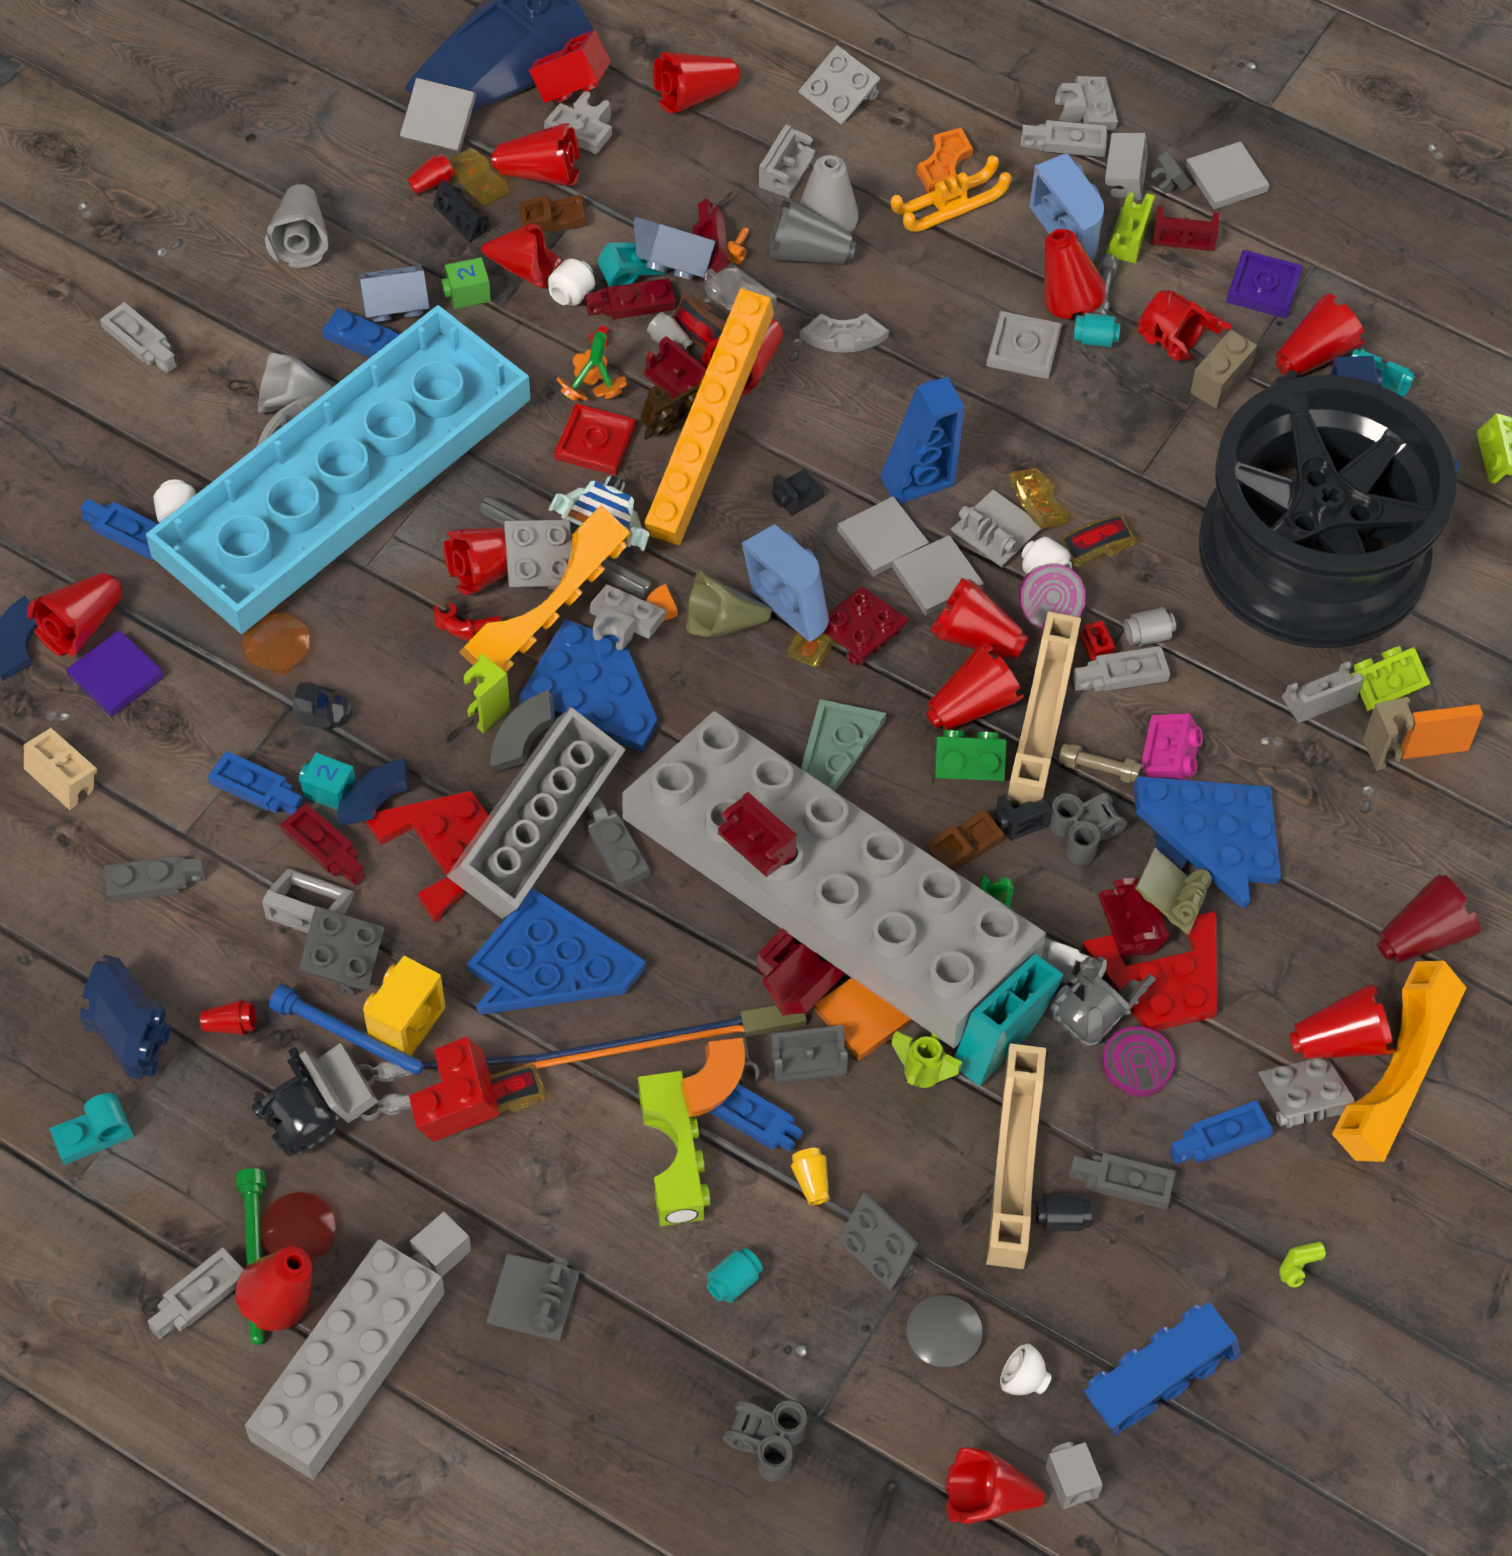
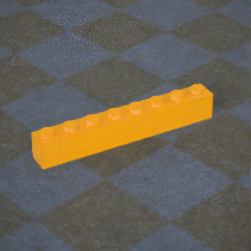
(709, 417)

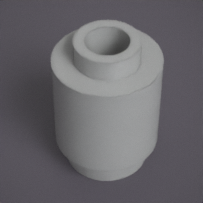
(1149, 627)

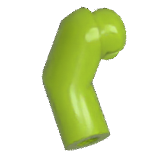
(1297, 1257)

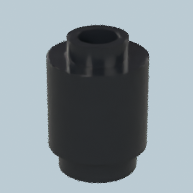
(1064, 1212)

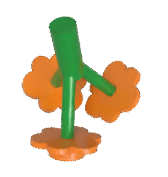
(589, 369)

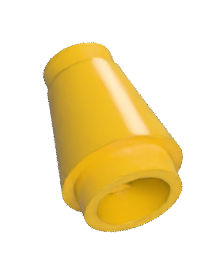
(811, 1173)

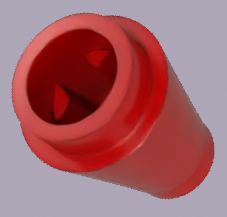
(431, 174)
(230, 1018)

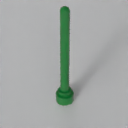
(251, 1184)

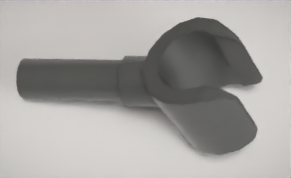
(749, 1065)

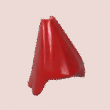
(524, 254)
(987, 1488)

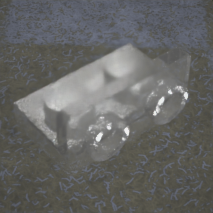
(727, 283)

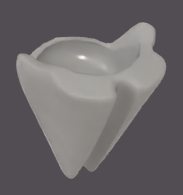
(287, 381)

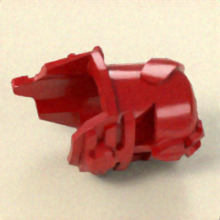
(1177, 324)

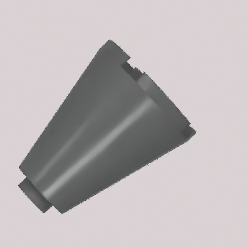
(808, 237)

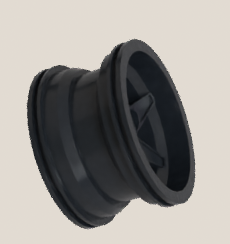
(1343, 443)

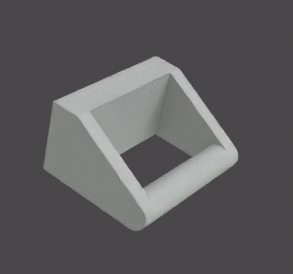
(294, 912)

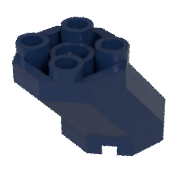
(124, 1018)

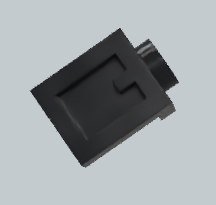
(796, 492)
(1024, 819)

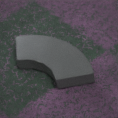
(520, 731)

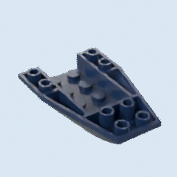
(499, 45)

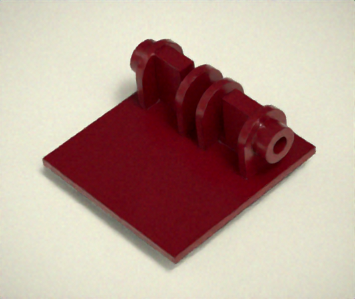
(863, 624)

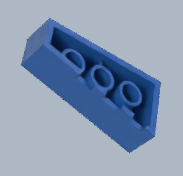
(926, 444)
(1162, 1367)

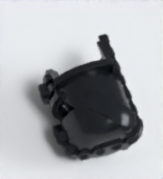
(296, 1111)

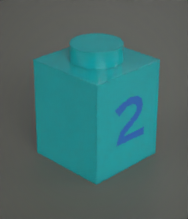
(326, 780)

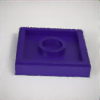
(1264, 284)
(115, 673)

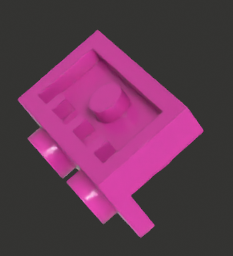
(1171, 747)

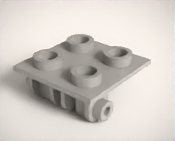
(840, 85)
(996, 527)
(537, 552)
(1306, 1090)

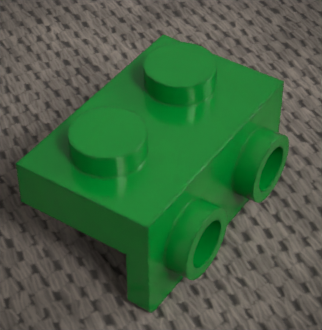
(970, 757)

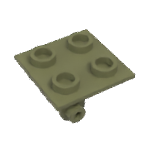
(1172, 890)

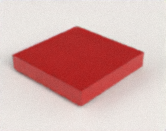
(595, 439)

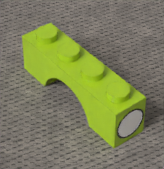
(677, 1189)

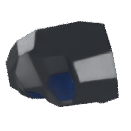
(320, 706)

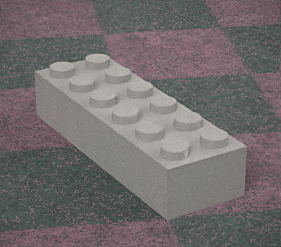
(536, 813)
(345, 1359)

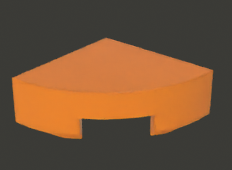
(662, 598)

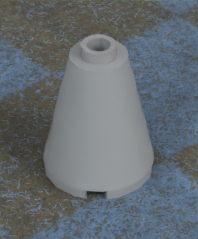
(831, 193)
(297, 229)

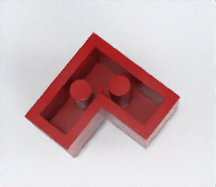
(572, 68)
(463, 1095)

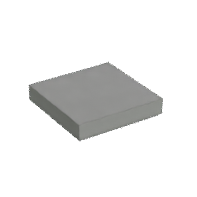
(438, 115)
(1227, 175)
(1024, 344)
(881, 535)
(933, 573)

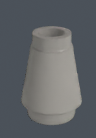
(666, 325)

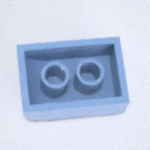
(1067, 201)
(787, 580)

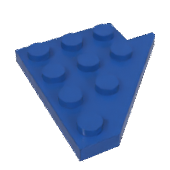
(595, 683)
(1215, 828)
(550, 958)

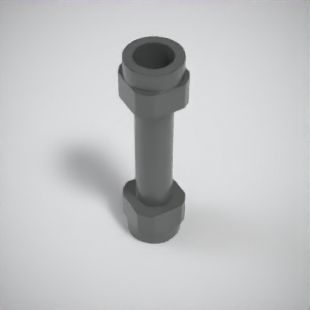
(1107, 268)

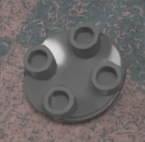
(944, 1331)

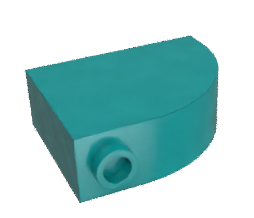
(1006, 1018)

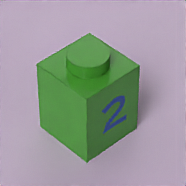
(466, 283)

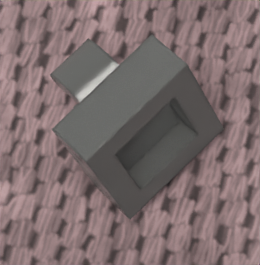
(1172, 173)

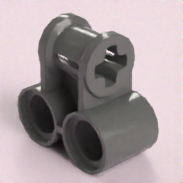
(1089, 823)
(766, 1435)

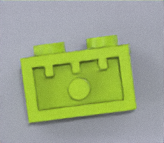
(1496, 447)
(1392, 677)

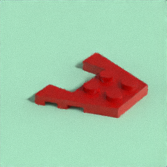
(445, 829)
(1183, 983)

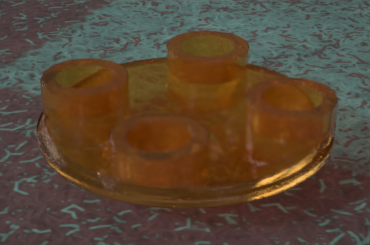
(276, 643)

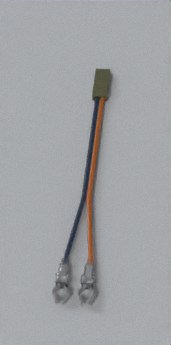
(753, 1023)

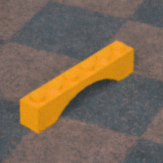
(591, 545)
(1429, 1003)

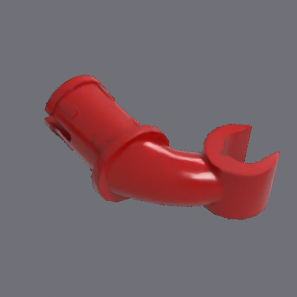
(461, 629)

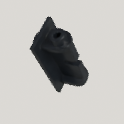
(458, 211)

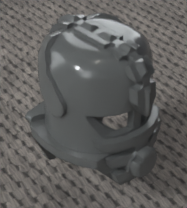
(1092, 1005)

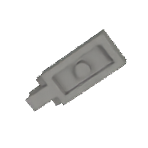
(1066, 138)
(139, 337)
(1123, 670)
(196, 1294)

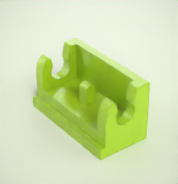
(1131, 228)
(491, 692)

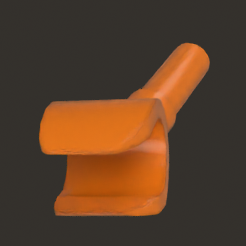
(736, 250)

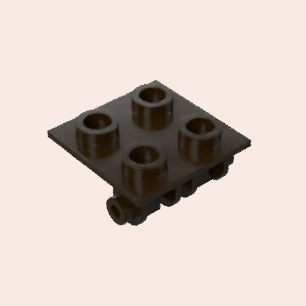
(662, 411)

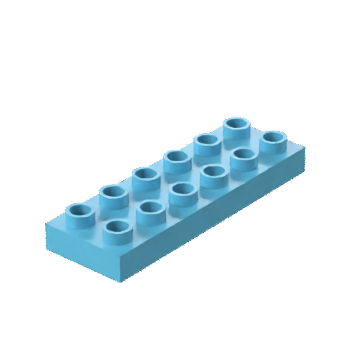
(338, 468)

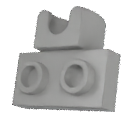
(1087, 99)
(587, 121)
(623, 615)

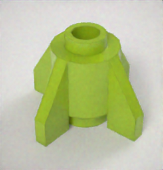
(924, 1060)

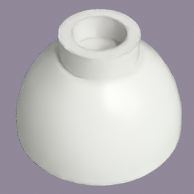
(1025, 1372)

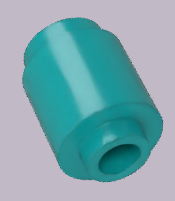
(1096, 330)
(734, 1275)

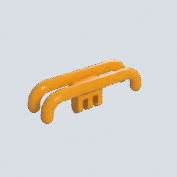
(951, 198)

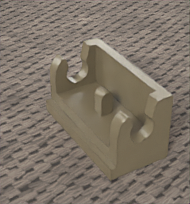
(1385, 729)

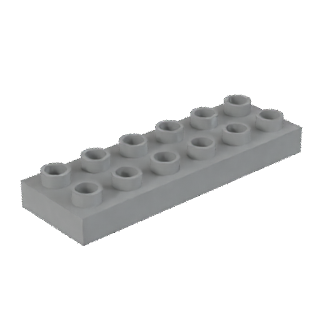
(851, 889)

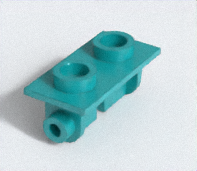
(1393, 376)

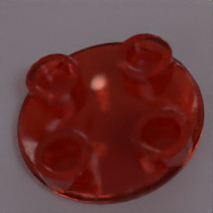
(299, 1222)

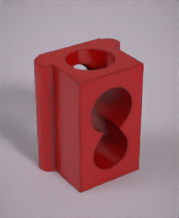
(1089, 640)

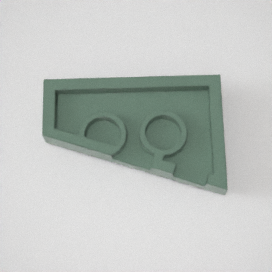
(838, 740)

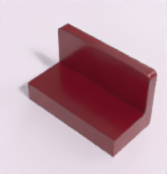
(800, 980)

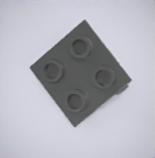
(341, 949)
(878, 1242)
(533, 1296)

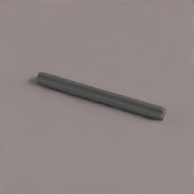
(613, 572)

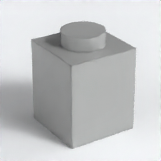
(440, 1245)
(1073, 1474)

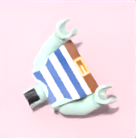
(583, 502)

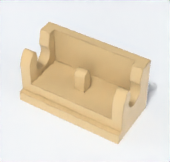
(59, 767)

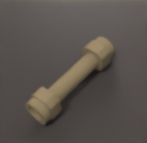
(1072, 756)

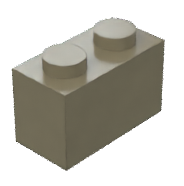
(1223, 369)

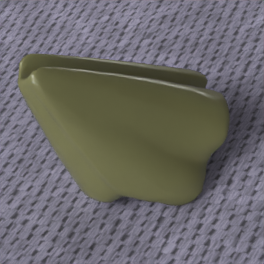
(720, 609)

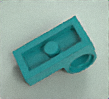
(622, 266)
(96, 1130)

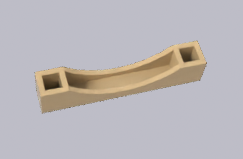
(1044, 708)
(1016, 1157)

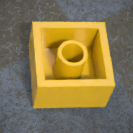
(405, 1005)

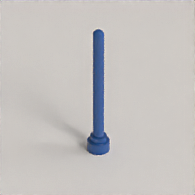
(287, 1001)

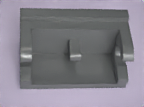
(808, 1054)

